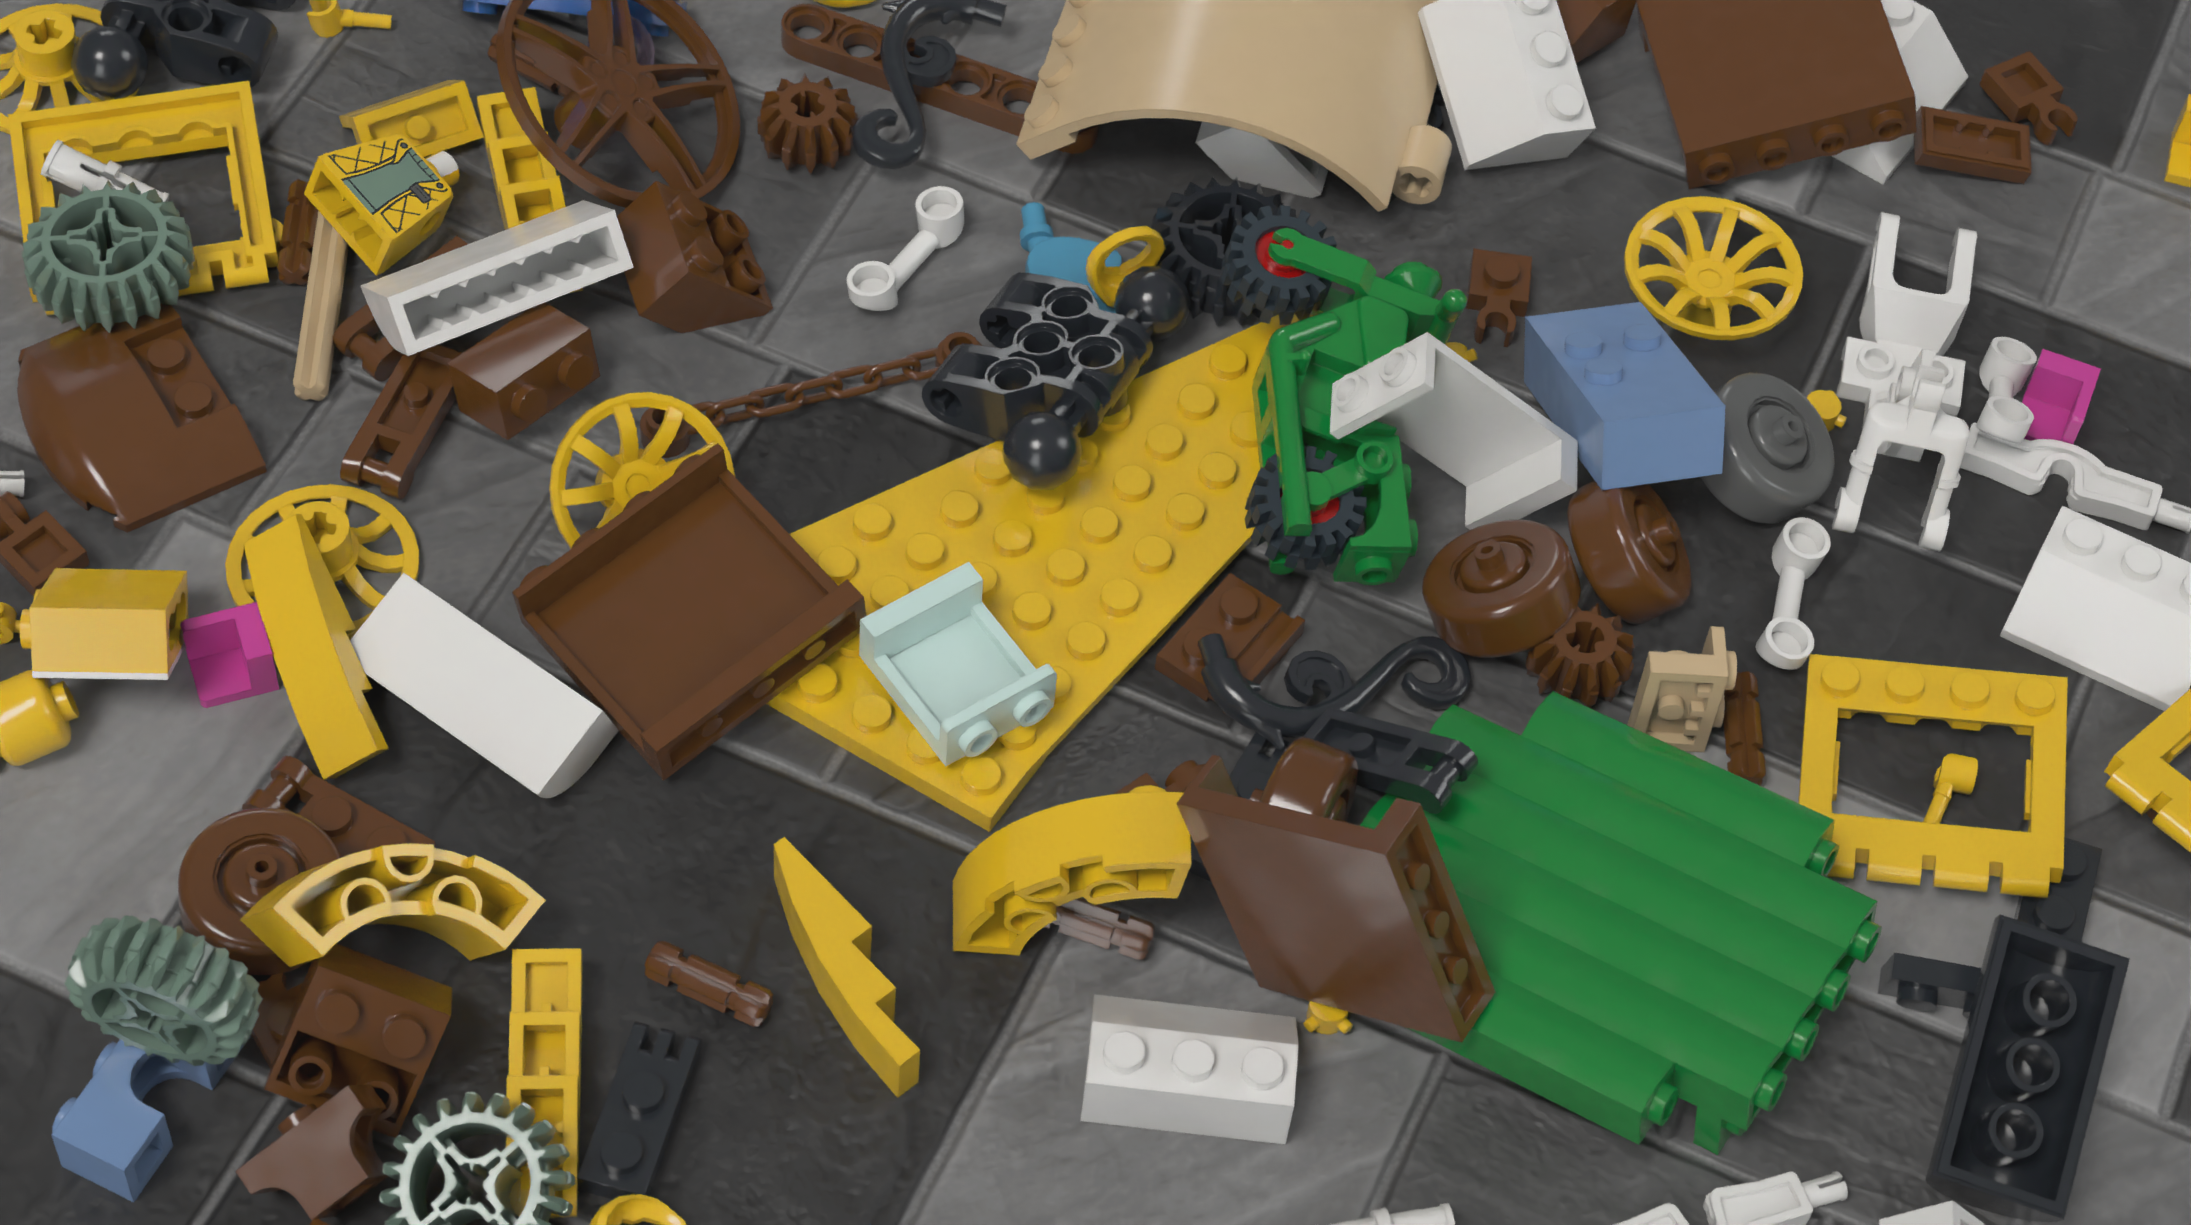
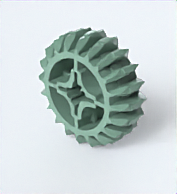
(108, 256)
(163, 990)
(454, 1203)

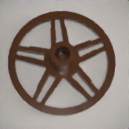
(619, 95)

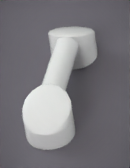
(940, 222)
(2004, 375)
(1795, 558)

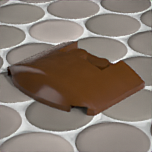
(133, 419)

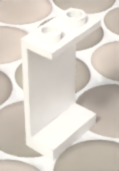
(1464, 425)

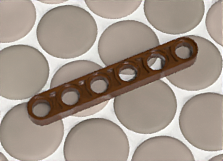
(983, 107)

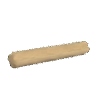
(320, 312)

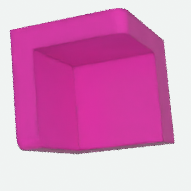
(2059, 396)
(229, 655)

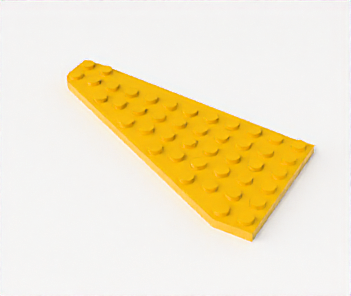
(1067, 571)

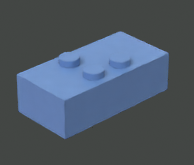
(1624, 395)

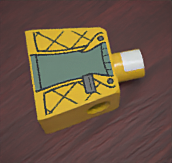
(383, 196)

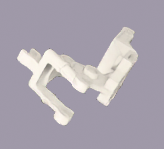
(1906, 380)

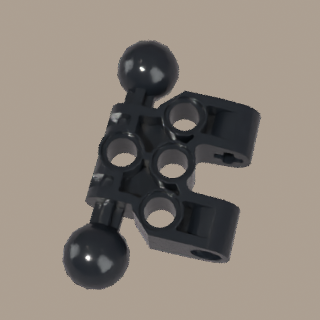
(193, 38)
(1054, 366)

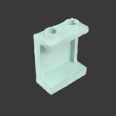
(954, 666)

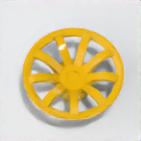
(42, 54)
(1708, 280)
(631, 470)
(335, 540)

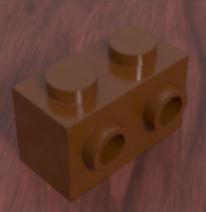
(524, 370)

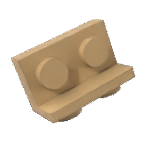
(1684, 693)

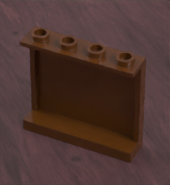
(1775, 80)
(687, 612)
(1341, 907)

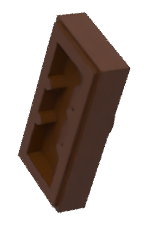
(1972, 145)

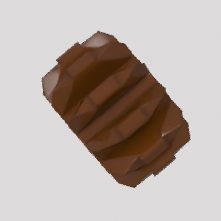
(807, 123)
(1584, 658)

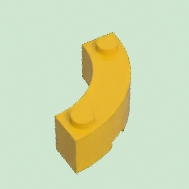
(1078, 849)
(408, 885)

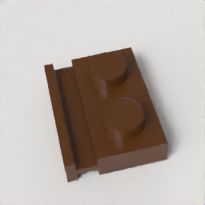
(1251, 628)

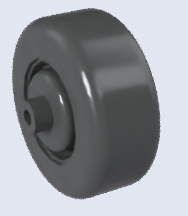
(1773, 450)

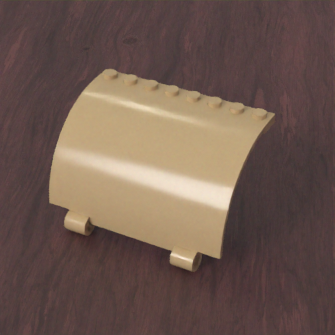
(1315, 75)

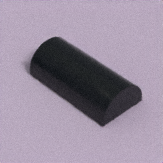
(2027, 1072)

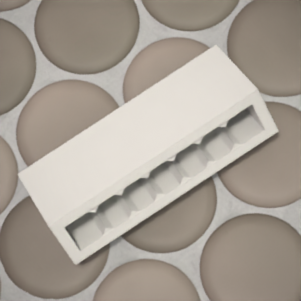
(497, 276)
(481, 689)

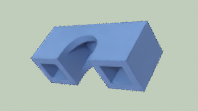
(110, 1131)

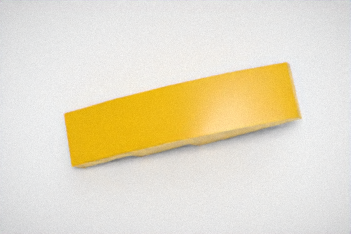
(521, 175)
(312, 648)
(838, 957)
(547, 1053)

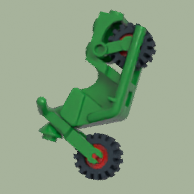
(1309, 482)

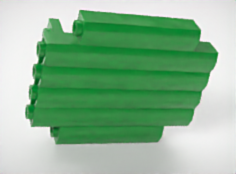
(1640, 921)

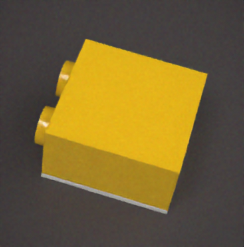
(106, 624)

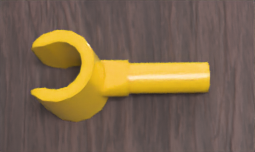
(329, 19)
(1954, 775)

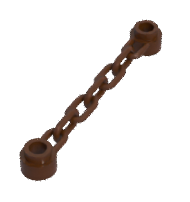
(653, 417)

